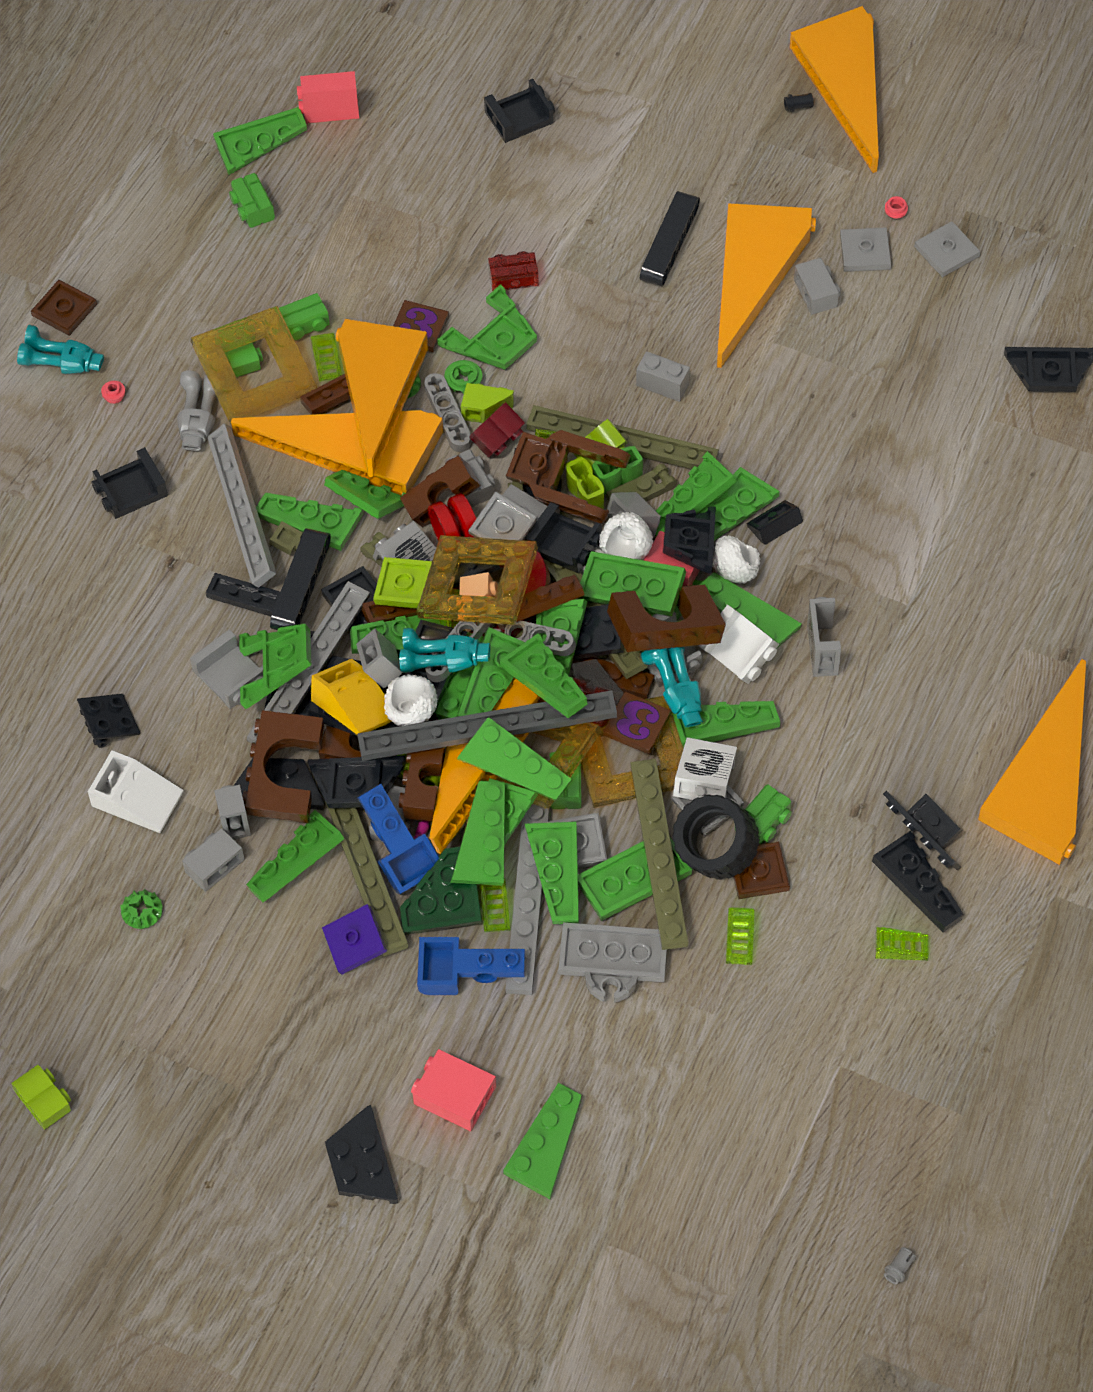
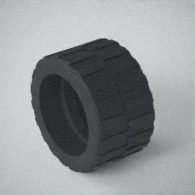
(695, 816)

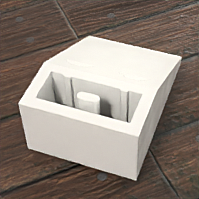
(134, 792)

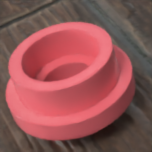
(896, 207)
(113, 396)

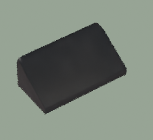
(775, 522)

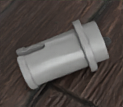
(895, 1271)

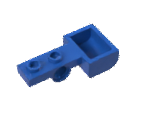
(408, 857)
(443, 963)

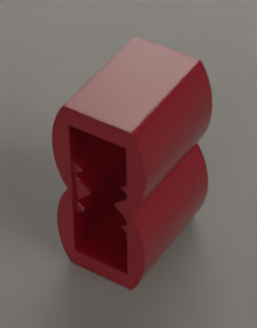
(498, 429)

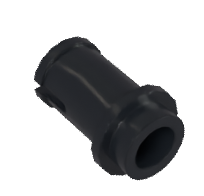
(798, 101)

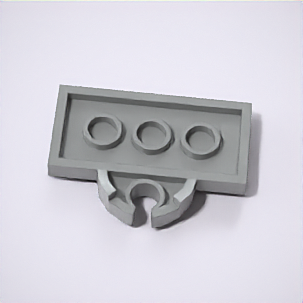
(611, 957)

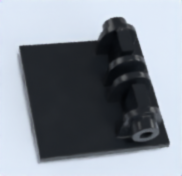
(107, 717)

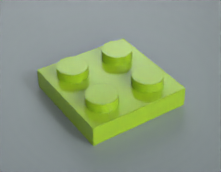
(401, 582)

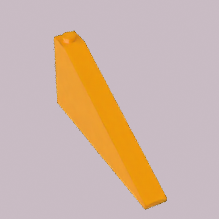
(842, 68)
(758, 255)
(379, 374)
(335, 443)
(460, 779)
(1040, 787)

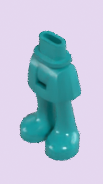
(73, 358)
(459, 651)
(682, 696)

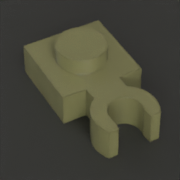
(286, 538)

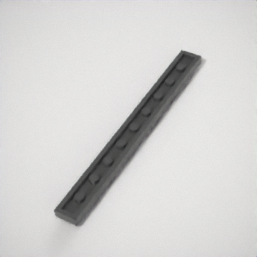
(463, 728)

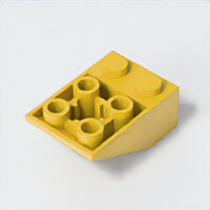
(350, 696)

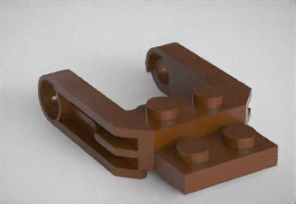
(542, 461)

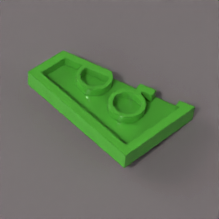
(357, 490)

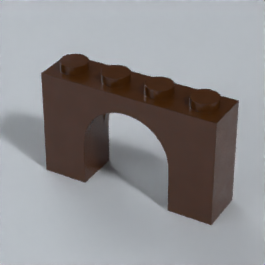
(643, 632)
(276, 732)

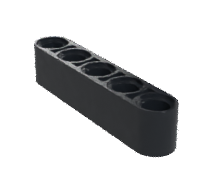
(669, 238)
(300, 579)

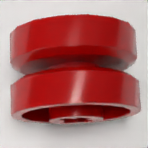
(453, 518)

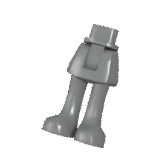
(195, 423)

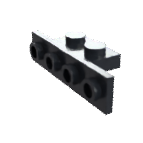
(931, 822)

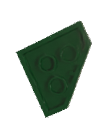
(439, 903)

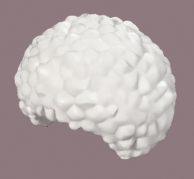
(626, 536)
(735, 560)
(410, 700)

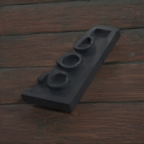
(910, 871)

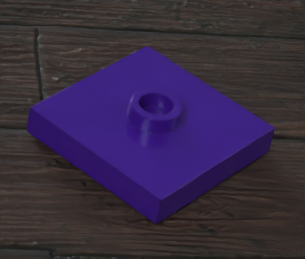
(354, 939)

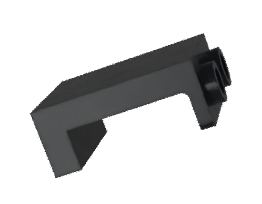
(520, 112)
(130, 485)
(564, 539)

